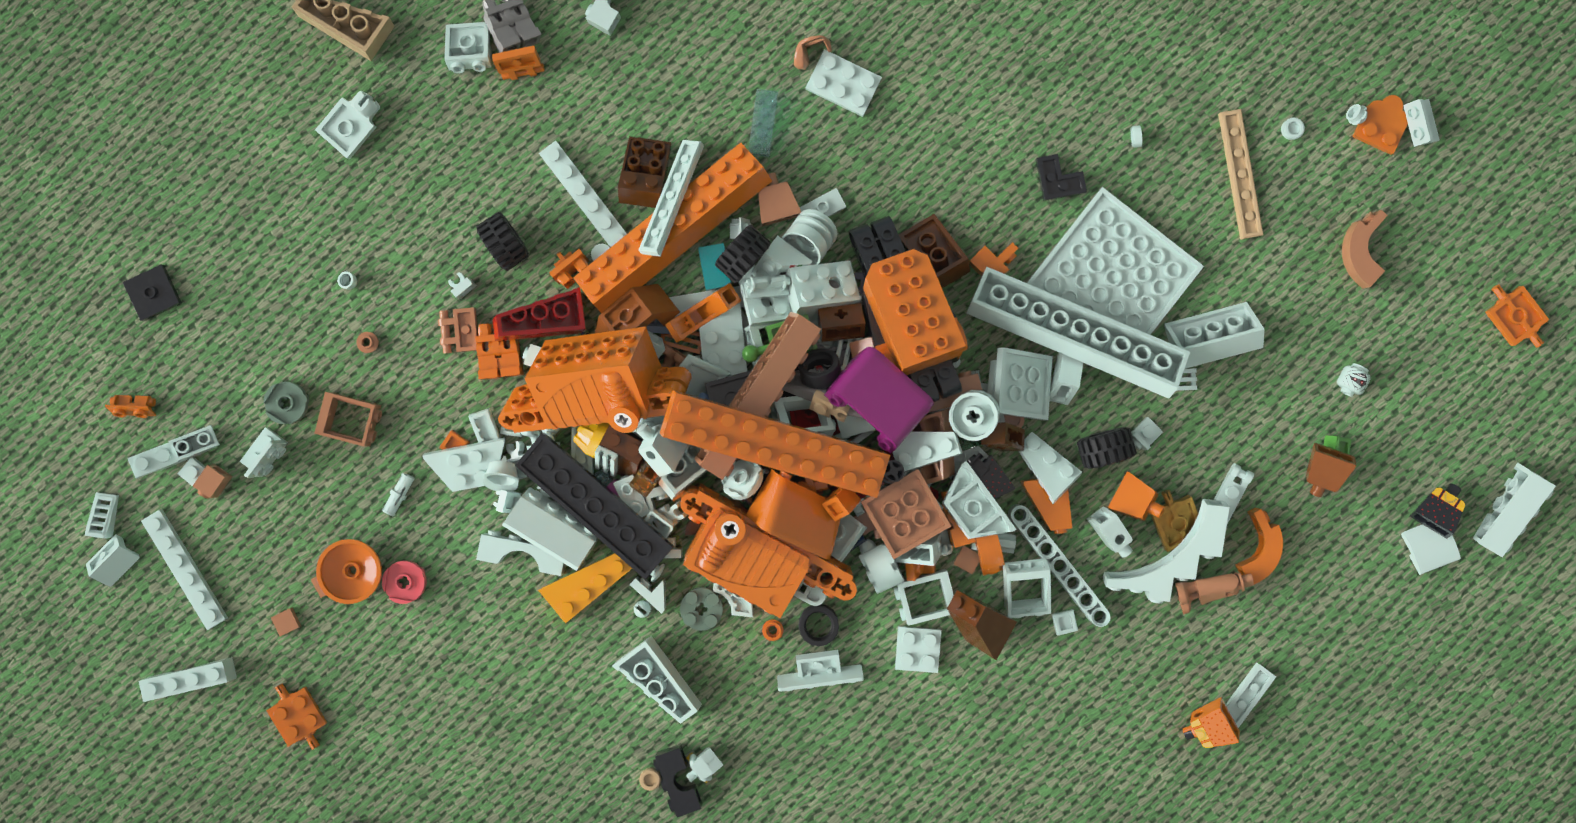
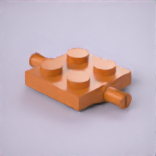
(1517, 315)
(296, 716)

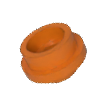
(769, 636)

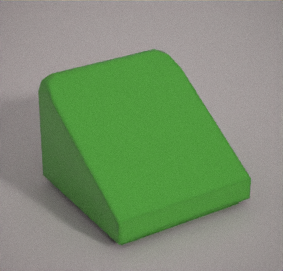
(1338, 443)

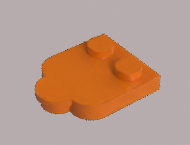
(1383, 124)

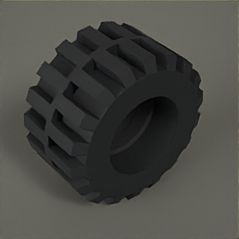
(502, 241)
(742, 253)
(1106, 447)

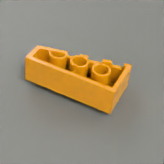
(580, 588)

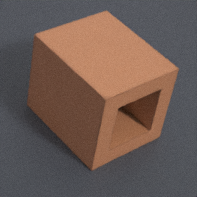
(212, 481)

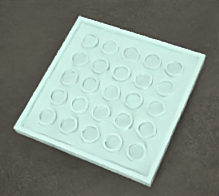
(1117, 265)

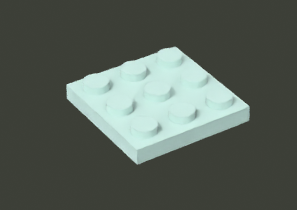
(1023, 383)

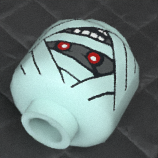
(1353, 379)

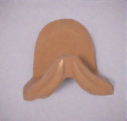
(801, 57)

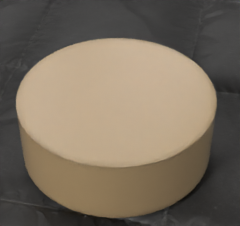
(650, 779)

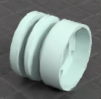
(811, 234)

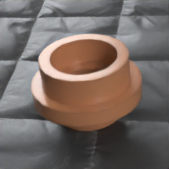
(373, 342)

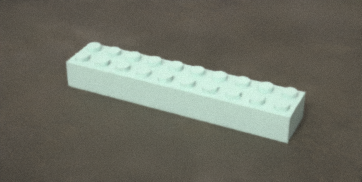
(1079, 333)

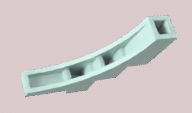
(1157, 579)

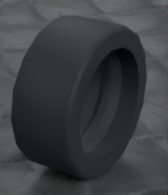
(822, 379)
(815, 640)

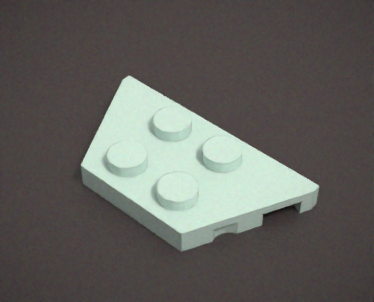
(724, 341)
(465, 465)
(974, 506)

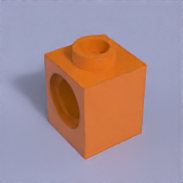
(841, 503)

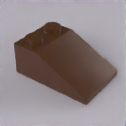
(936, 242)

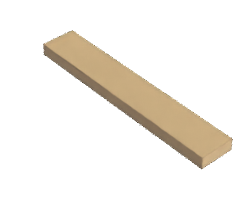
(1240, 174)

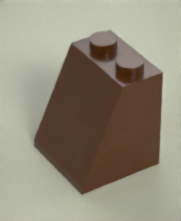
(627, 449)
(981, 623)

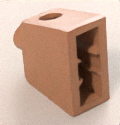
(777, 202)

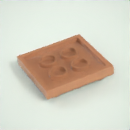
(906, 514)

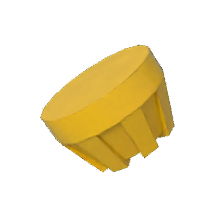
(590, 437)

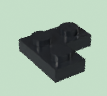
(1056, 185)

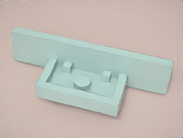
(819, 670)

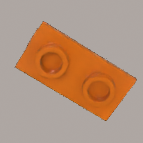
(122, 405)

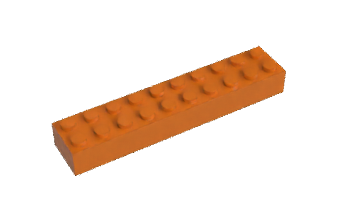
(704, 206)
(774, 444)

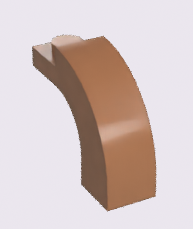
(1356, 253)

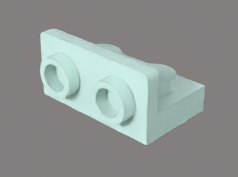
(1421, 122)

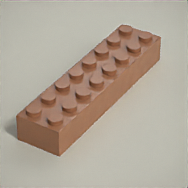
(766, 381)

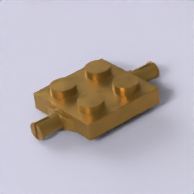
(1176, 520)

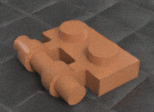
(465, 330)

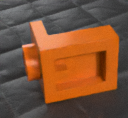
(913, 571)

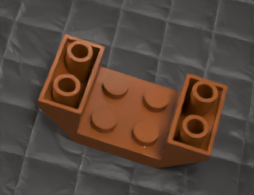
(637, 309)

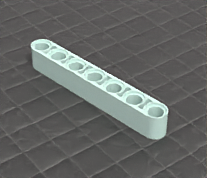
(1066, 572)

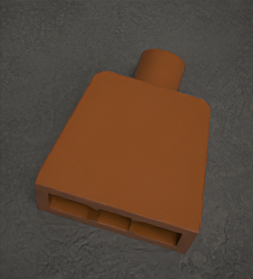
(1328, 469)

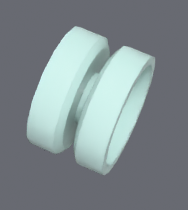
(974, 428)

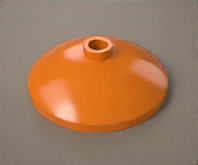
(335, 575)

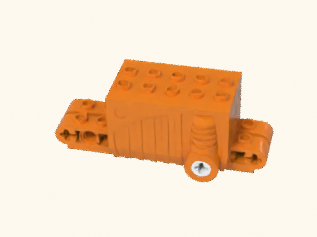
(594, 381)
(752, 562)

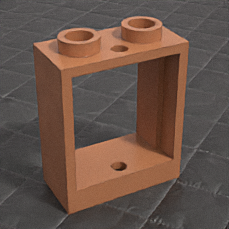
(327, 415)

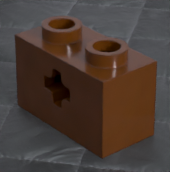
(841, 322)
(1005, 438)

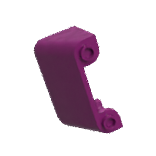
(881, 396)

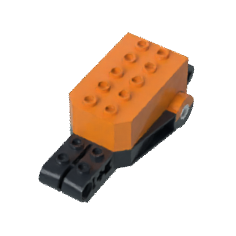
(908, 309)

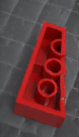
(543, 318)

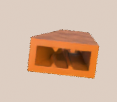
(1055, 516)

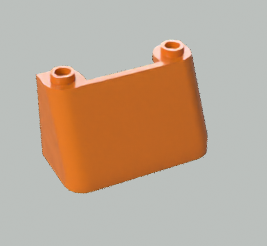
(794, 514)

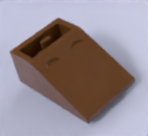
(643, 172)

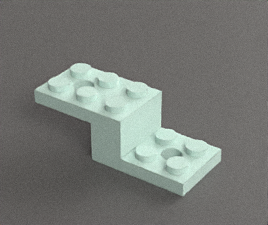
(807, 292)

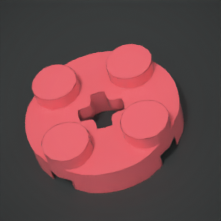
(415, 576)

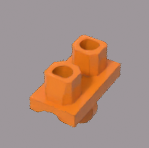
(568, 266)

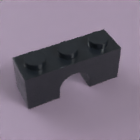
(682, 798)

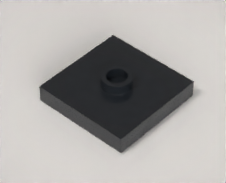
(152, 292)

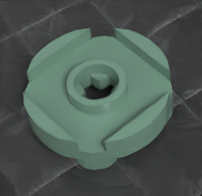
(284, 390)
(692, 600)

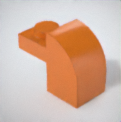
(986, 258)

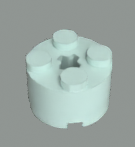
(881, 568)

